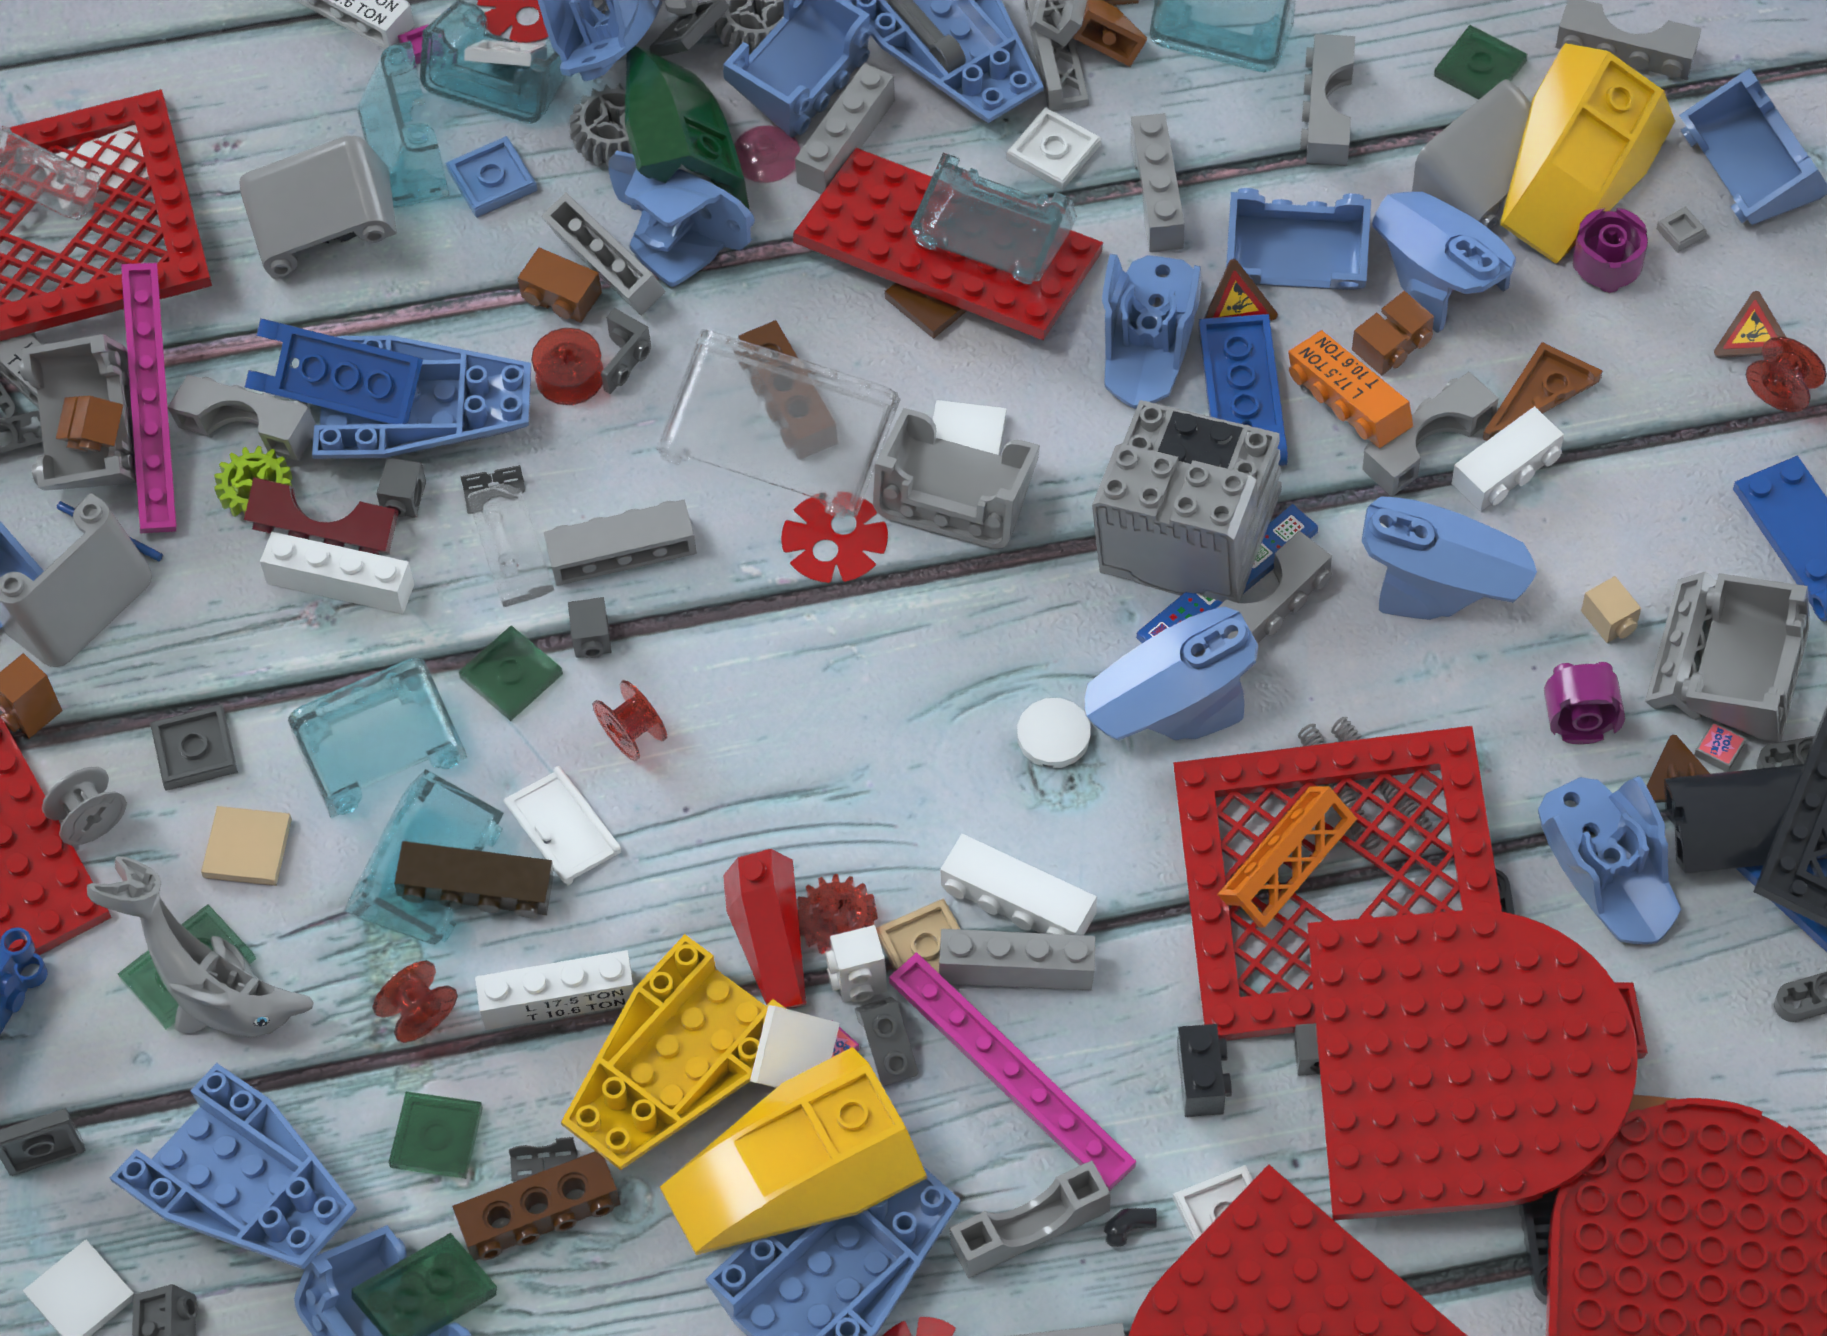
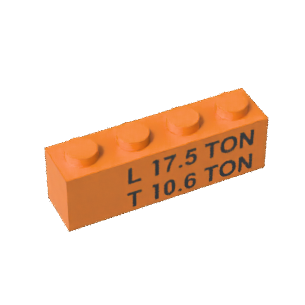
(1350, 389)

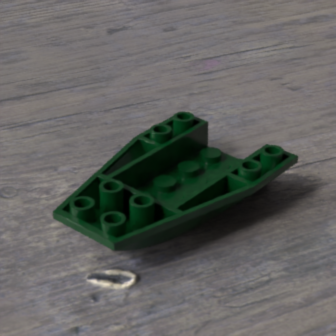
(677, 123)

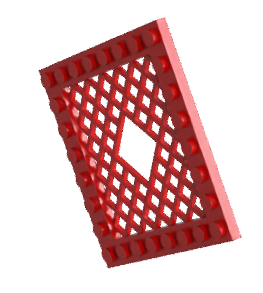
(180, 267)
(1342, 763)

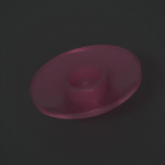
(766, 163)

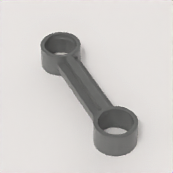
(943, 48)

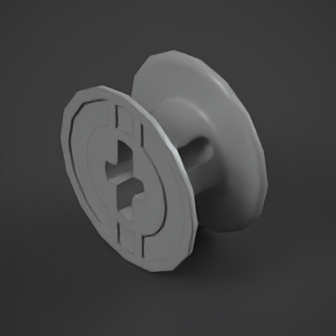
(67, 804)

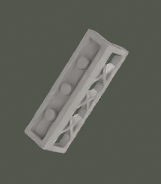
(1067, 18)
(1052, 78)
(1680, 641)

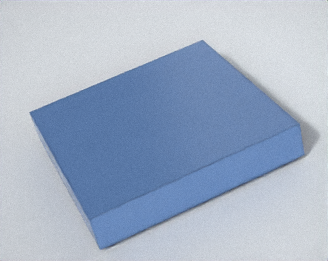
(491, 176)

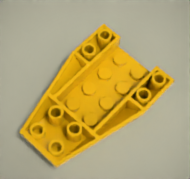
(1582, 146)
(669, 1057)
(797, 1159)

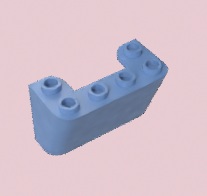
(801, 61)
(1300, 242)

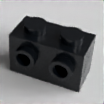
(1201, 1071)

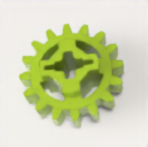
(236, 478)

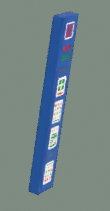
(1190, 604)

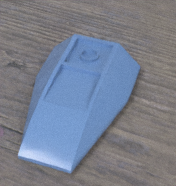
(996, 65)
(455, 401)
(240, 1176)
(835, 1273)

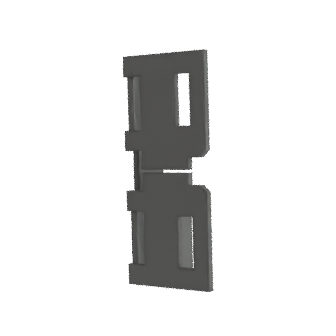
(498, 476)
(536, 1164)

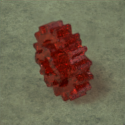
(834, 898)

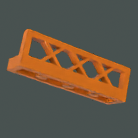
(1276, 848)

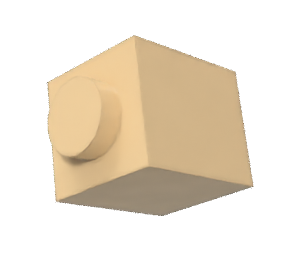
(1611, 610)

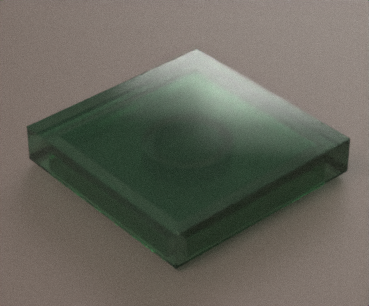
(1479, 63)
(510, 673)
(435, 1134)

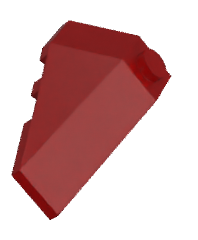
(766, 921)

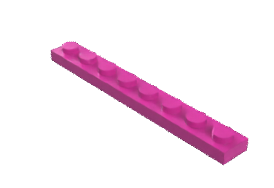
(148, 398)
(1011, 1070)

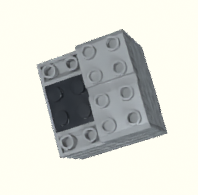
(1186, 502)

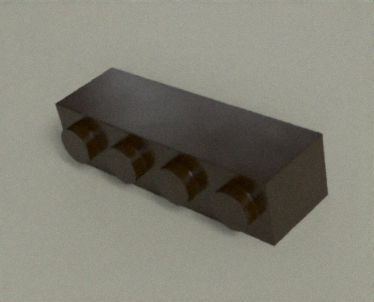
(474, 879)

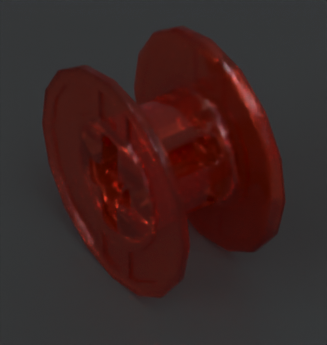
(567, 366)
(1792, 386)
(629, 720)
(418, 1005)

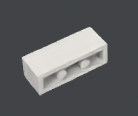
(1508, 459)

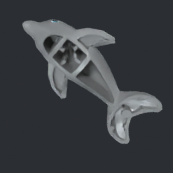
(208, 984)

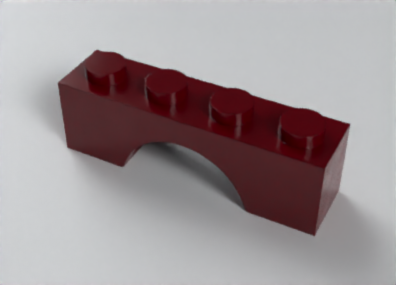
(275, 506)

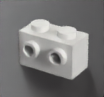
(857, 964)

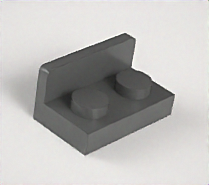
(164, 1312)

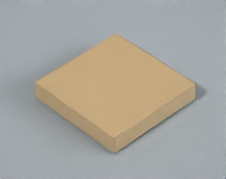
(246, 845)
(917, 933)

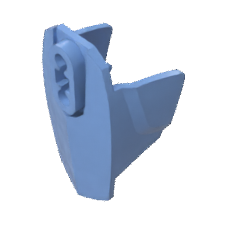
(594, 40)
(680, 220)
(1440, 250)
(1146, 341)
(1441, 559)
(1171, 689)
(1624, 866)

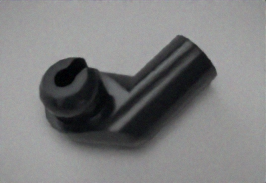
(1127, 1220)

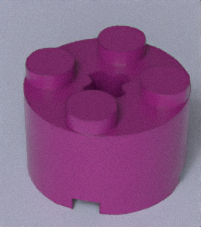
(1610, 248)
(1584, 702)

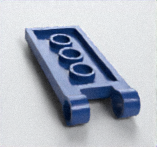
(1242, 373)
(339, 374)
(1794, 521)
(12, 983)

